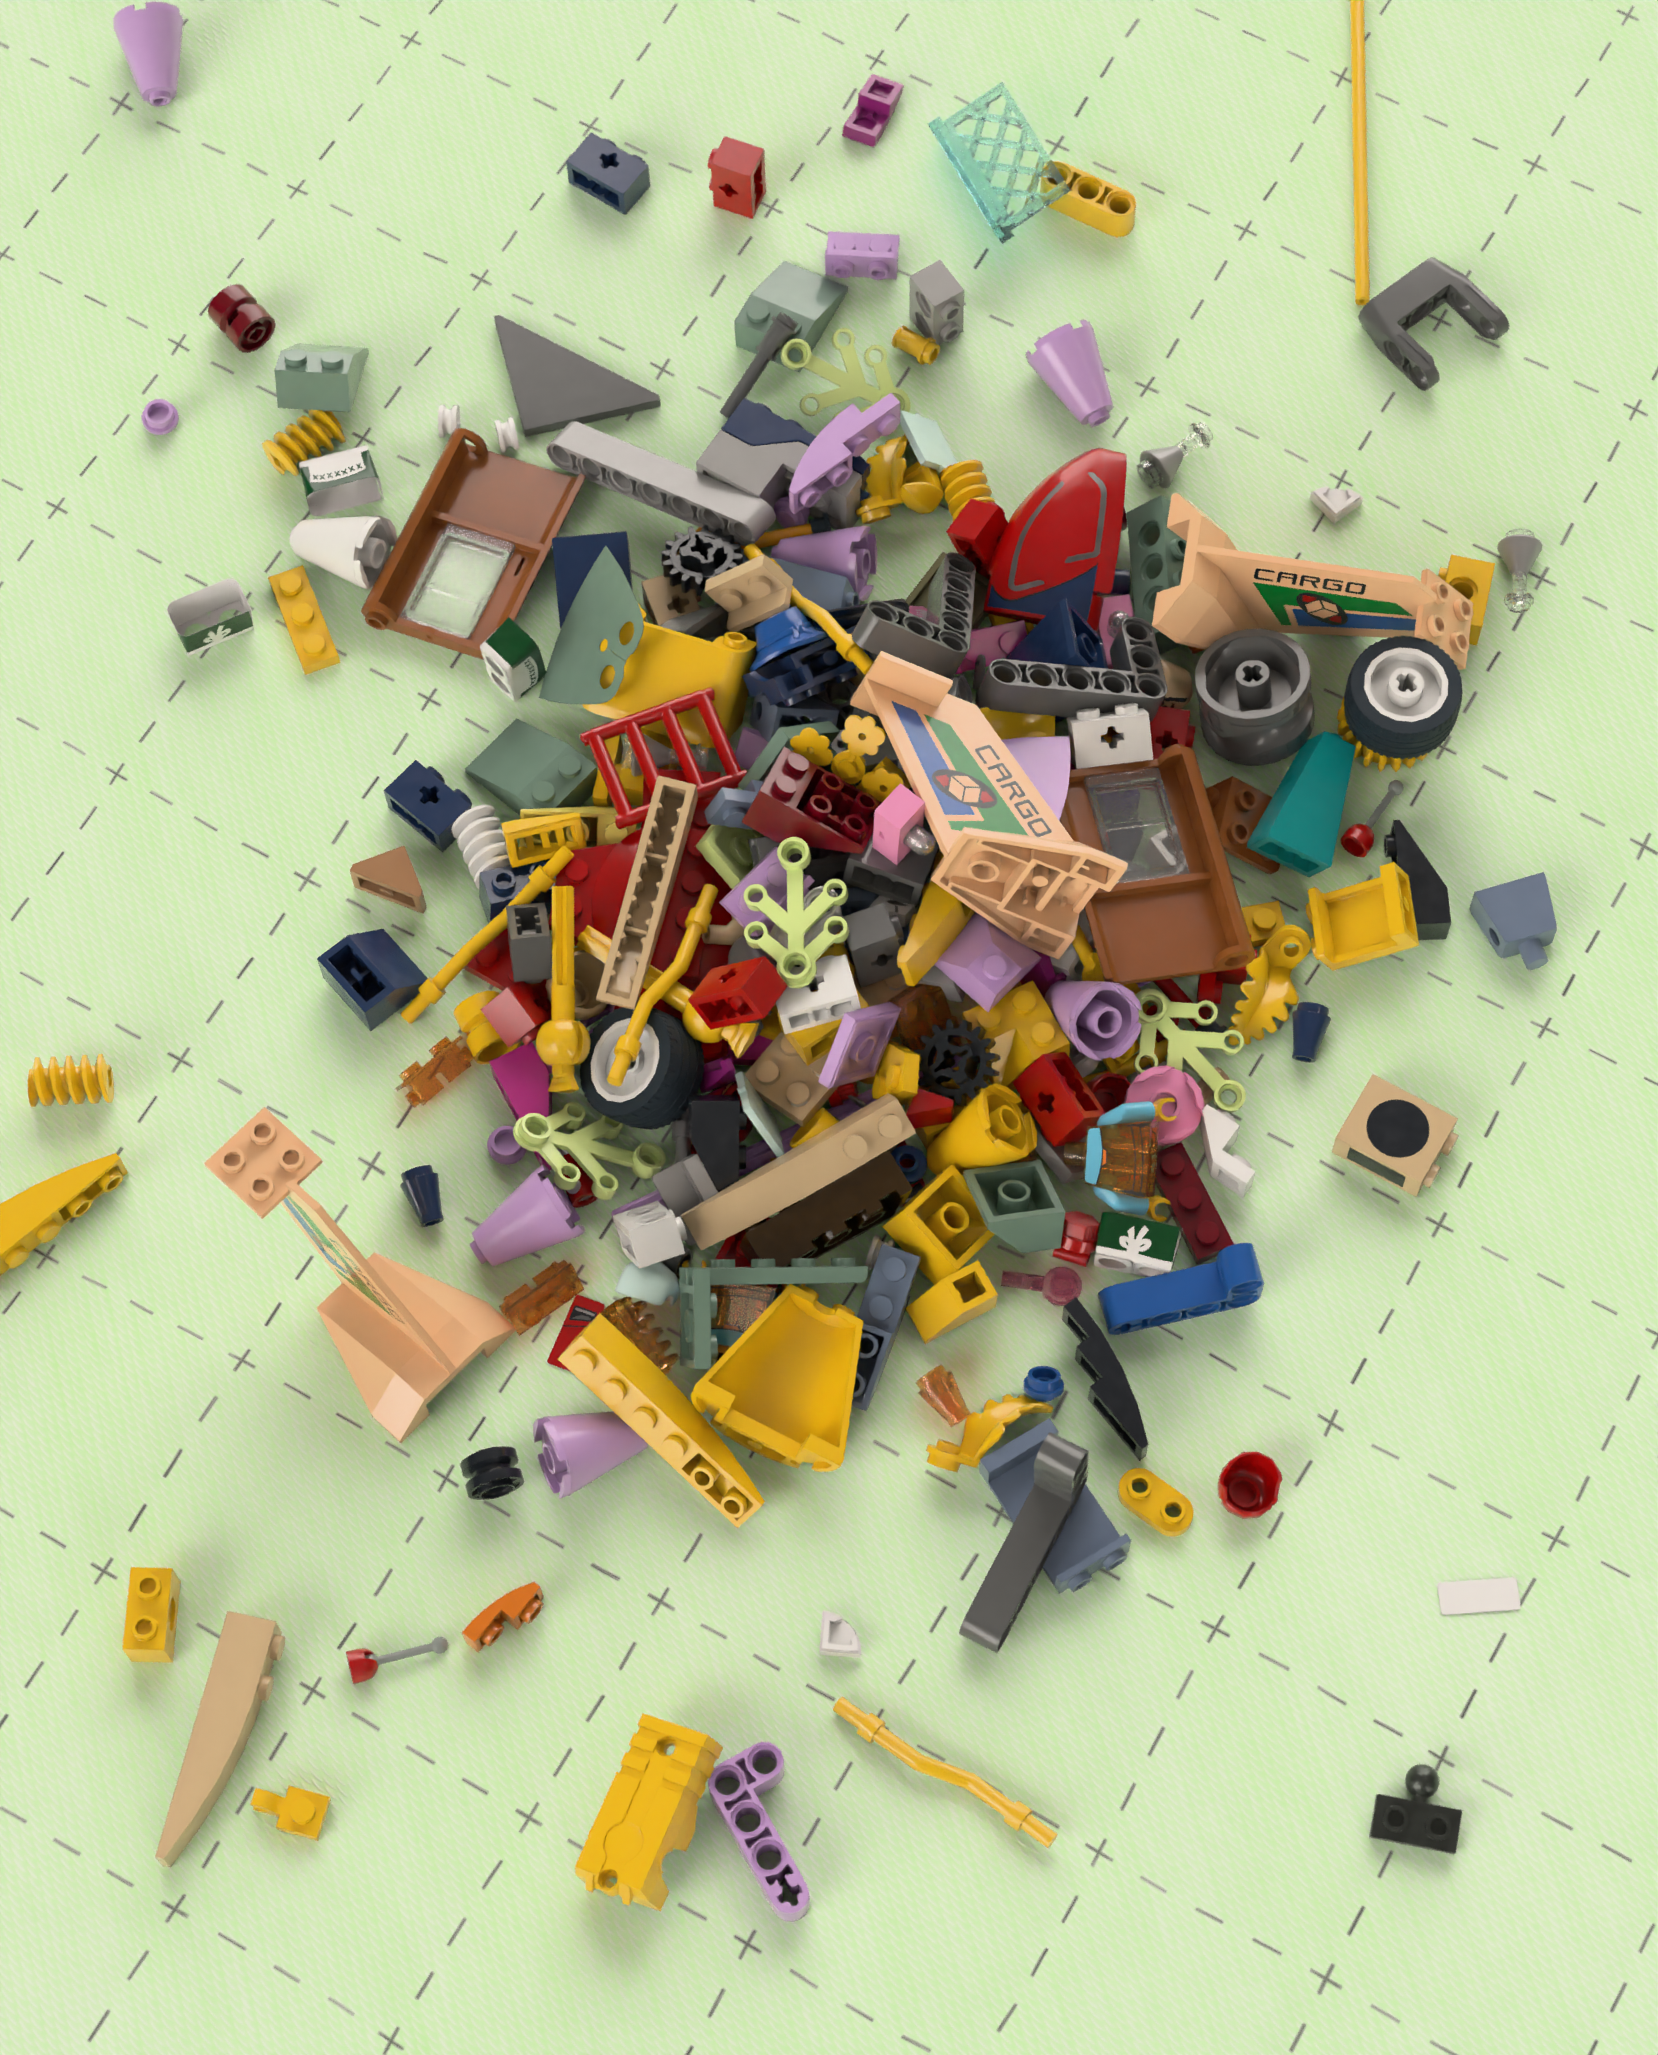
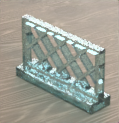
(970, 169)

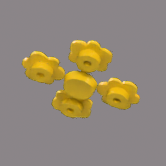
(850, 763)

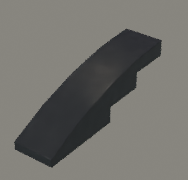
(1111, 1390)

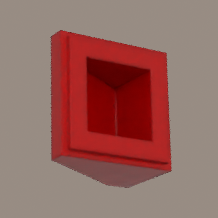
(930, 1109)

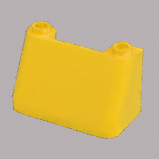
(675, 665)

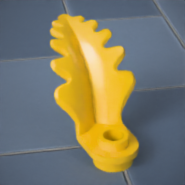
(884, 481)
(1270, 984)
(983, 1431)

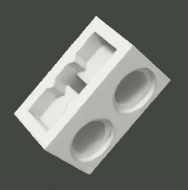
(650, 1234)

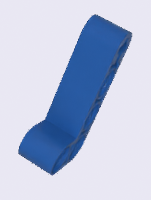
(1184, 1293)

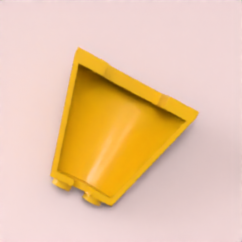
(788, 1382)

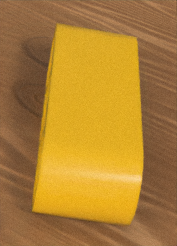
(1093, 201)

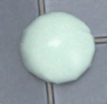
(649, 1284)

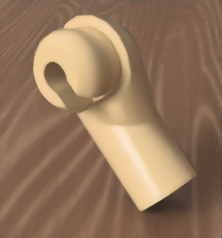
(723, 934)

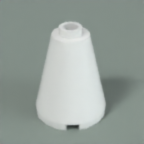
(346, 546)

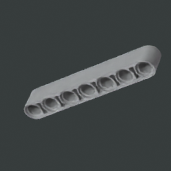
(660, 483)

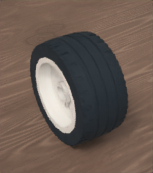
(1402, 697)
(655, 1083)

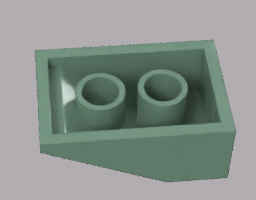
(798, 294)
(319, 376)
(533, 770)

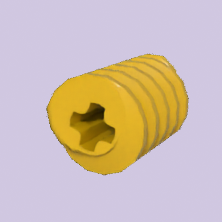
(303, 440)
(963, 482)
(70, 1081)

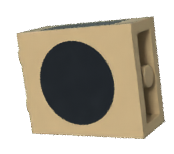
(1396, 1136)

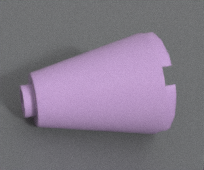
(152, 48)
(1074, 371)
(841, 552)
(1096, 1016)
(527, 1221)
(583, 1448)

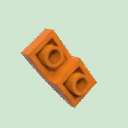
(514, 1607)

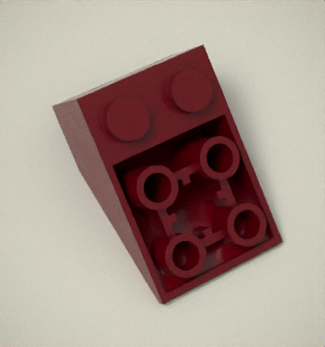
(811, 805)

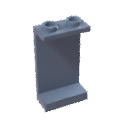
(1088, 1536)

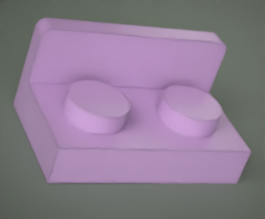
(862, 255)
(774, 879)

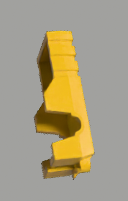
(648, 1812)

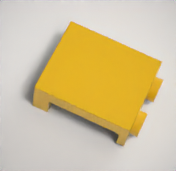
(1363, 919)

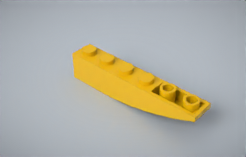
(931, 930)
(44, 1208)
(661, 1416)

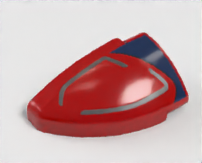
(1061, 542)

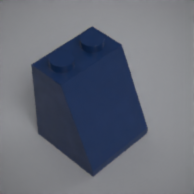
(575, 558)
(1062, 639)

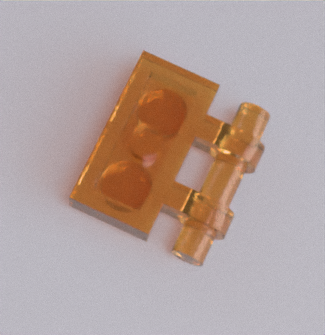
(918, 1014)

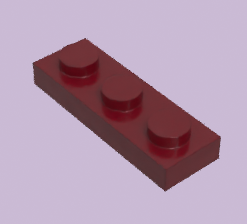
(1190, 1204)

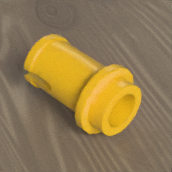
(916, 345)

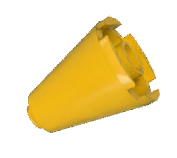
(984, 1133)

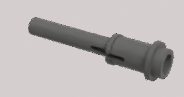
(768, 349)

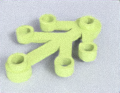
(851, 383)
(796, 919)
(1184, 1043)
(541, 1135)

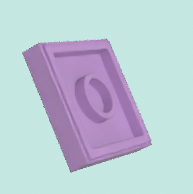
(859, 1044)

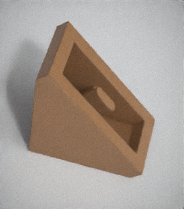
(391, 878)

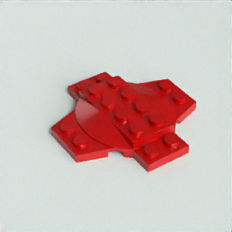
(600, 885)

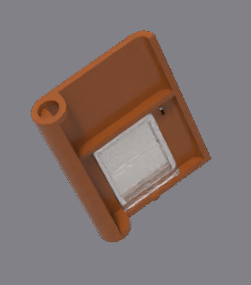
(464, 544)
(1177, 898)

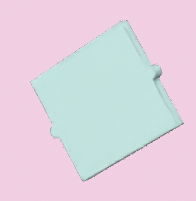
(927, 441)
(759, 1114)

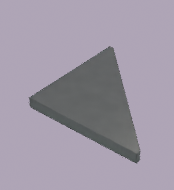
(561, 386)

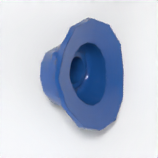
(783, 634)

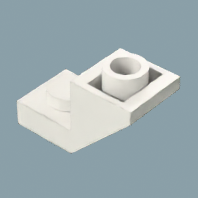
(1218, 1135)

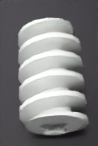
(480, 840)

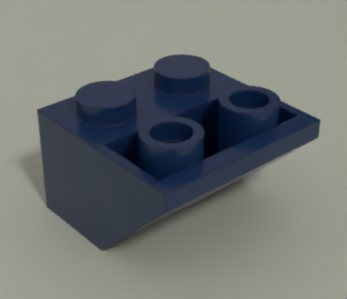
(371, 975)

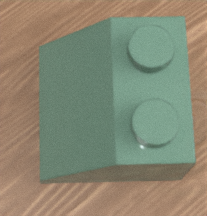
(1018, 1204)

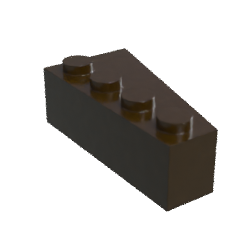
(830, 1214)

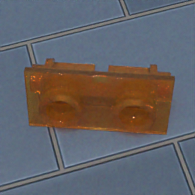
(422, 1080)
(554, 1288)

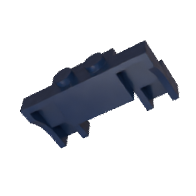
(801, 673)

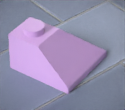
(986, 961)

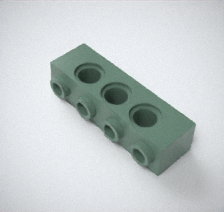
(1155, 560)

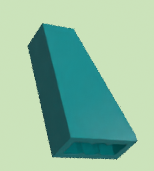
(1307, 807)

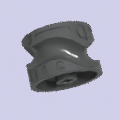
(1255, 697)

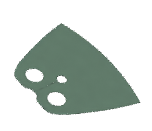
(596, 614)

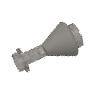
(1160, 465)
(1519, 553)
(662, 756)

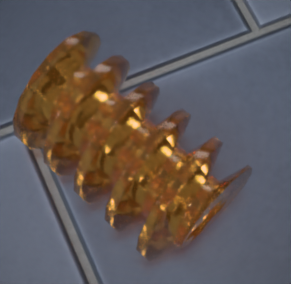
(627, 1319)

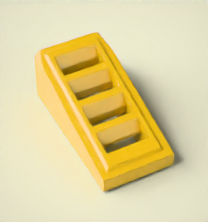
(541, 825)

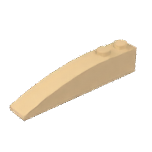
(648, 891)
(800, 1171)
(222, 1725)

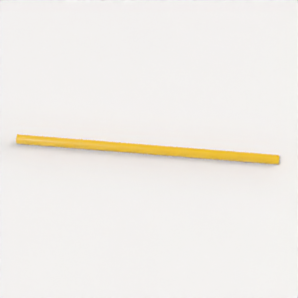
(1359, 133)

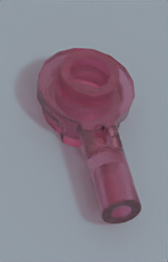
(1057, 1286)

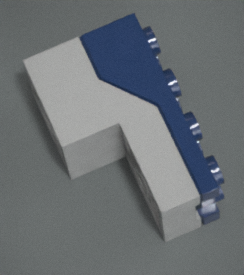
(761, 454)

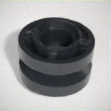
(492, 1473)

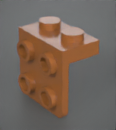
(1237, 812)

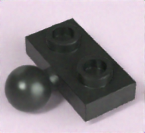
(1415, 1820)

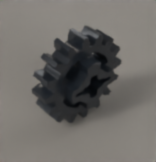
(699, 557)
(947, 1049)

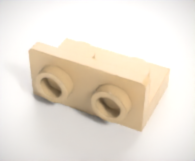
(751, 592)

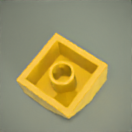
(1021, 1030)
(940, 1225)

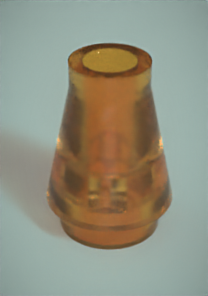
(943, 1395)

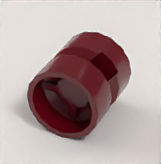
(241, 318)

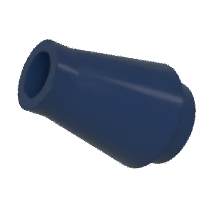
(1309, 1029)
(423, 1194)

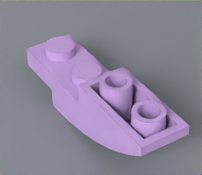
(830, 454)

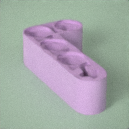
(765, 1837)

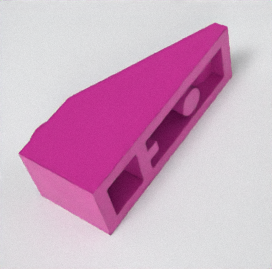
(524, 1084)

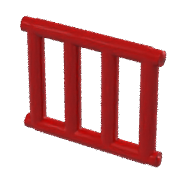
(668, 714)

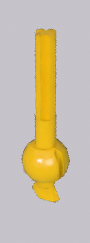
(738, 1036)
(563, 1040)

